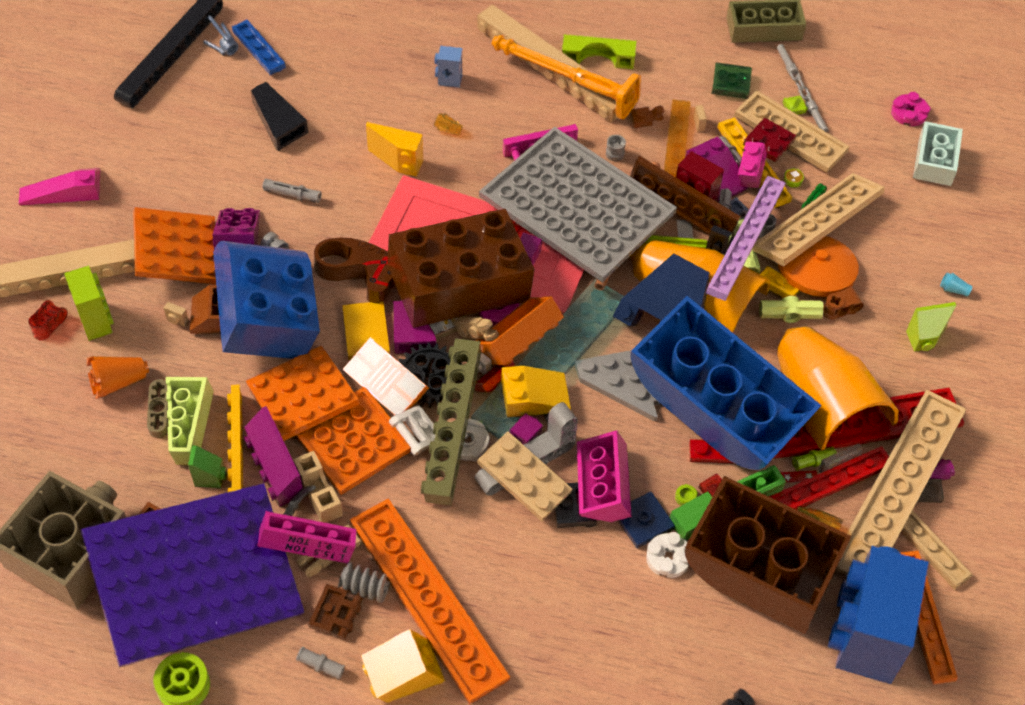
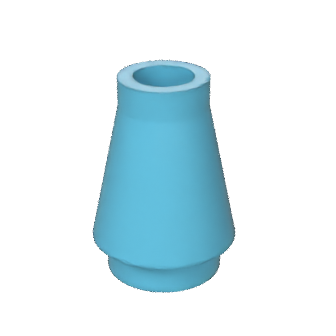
(955, 284)

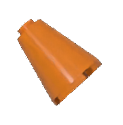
(114, 373)

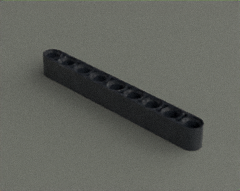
(167, 52)

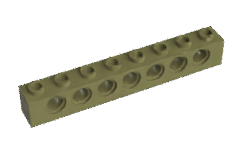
(443, 491)

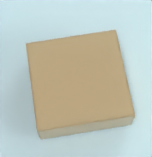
(700, 118)

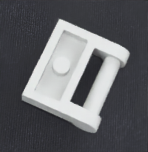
(419, 424)

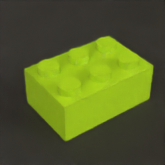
(90, 302)

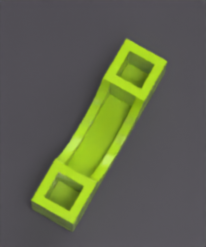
(616, 50)

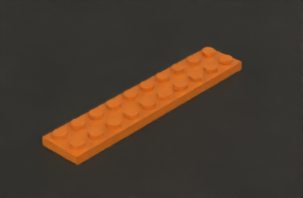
(430, 601)

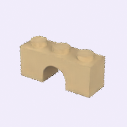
(323, 497)

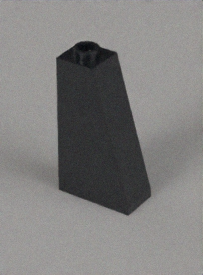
(278, 116)

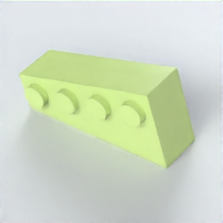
(187, 414)

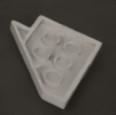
(617, 379)

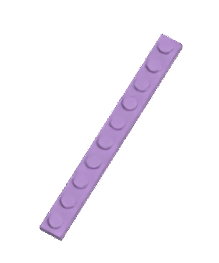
(745, 239)

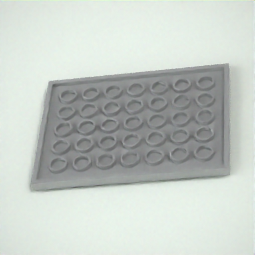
(578, 203)

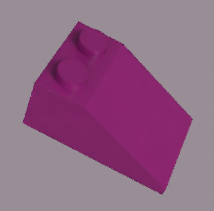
(719, 154)

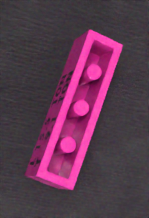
(307, 537)

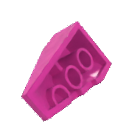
(68, 187)

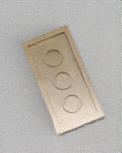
(524, 476)

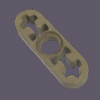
(154, 400)

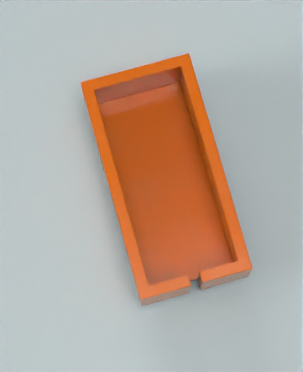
(521, 329)

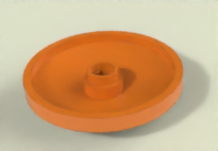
(822, 268)

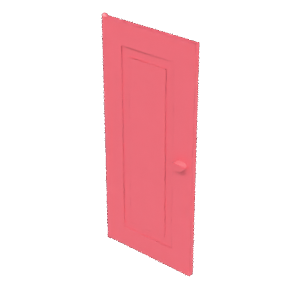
(425, 204)

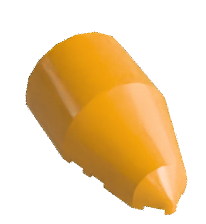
(727, 312)
(832, 379)

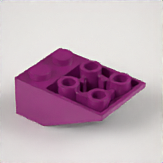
(237, 226)

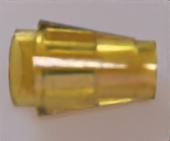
(447, 124)

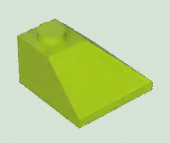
(928, 325)

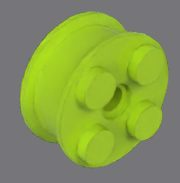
(181, 680)

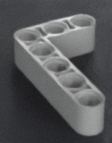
(547, 447)

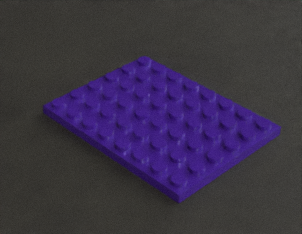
(189, 575)

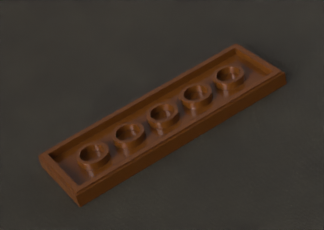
(690, 203)

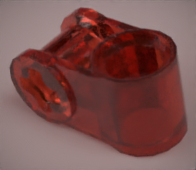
(46, 320)

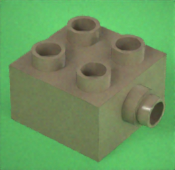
(46, 539)

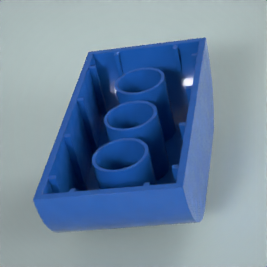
(720, 386)

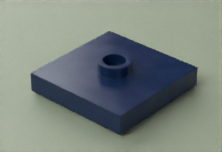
(646, 521)

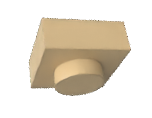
(176, 314)

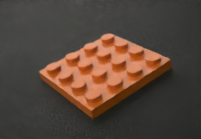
(174, 245)
(303, 392)
(355, 443)

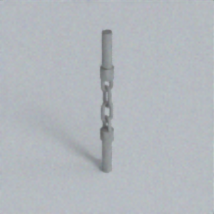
(811, 105)

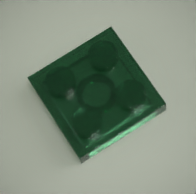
(731, 80)

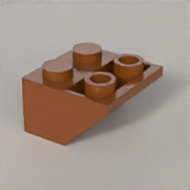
(205, 312)

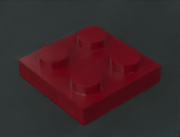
(774, 137)

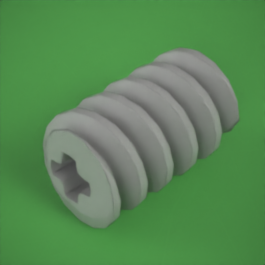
(364, 583)

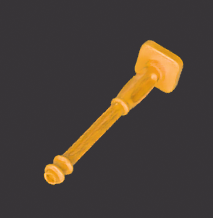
(625, 95)

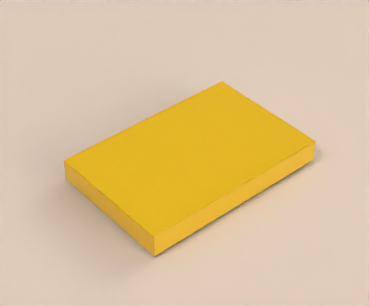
(365, 322)

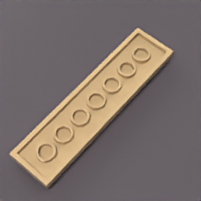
(818, 219)

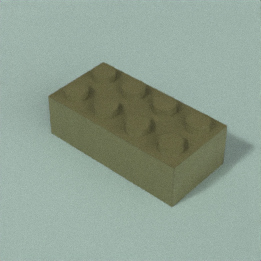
(765, 20)

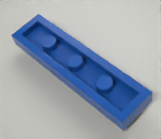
(258, 47)

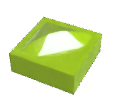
(795, 104)

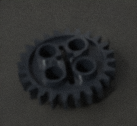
(426, 355)

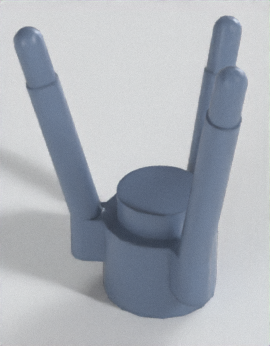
(227, 43)

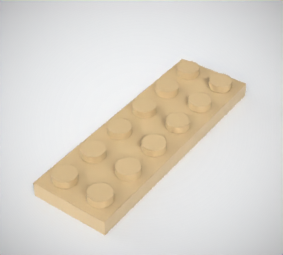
(810, 142)

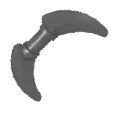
(293, 504)

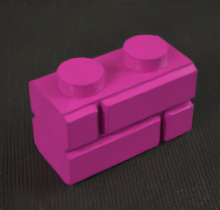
(752, 164)

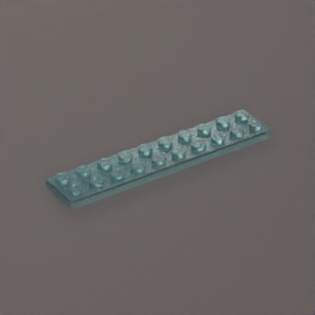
(557, 349)

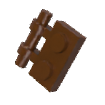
(329, 608)

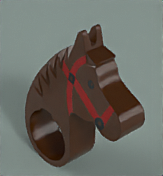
(363, 261)

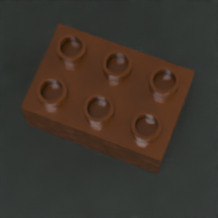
(459, 267)

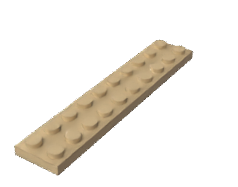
(902, 477)

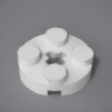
(479, 438)
(667, 543)

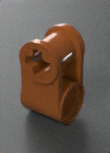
(842, 304)

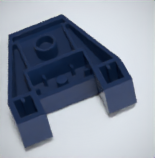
(664, 290)

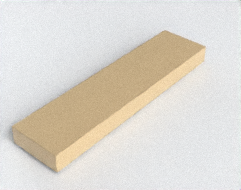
(935, 551)

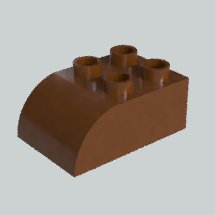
(765, 554)

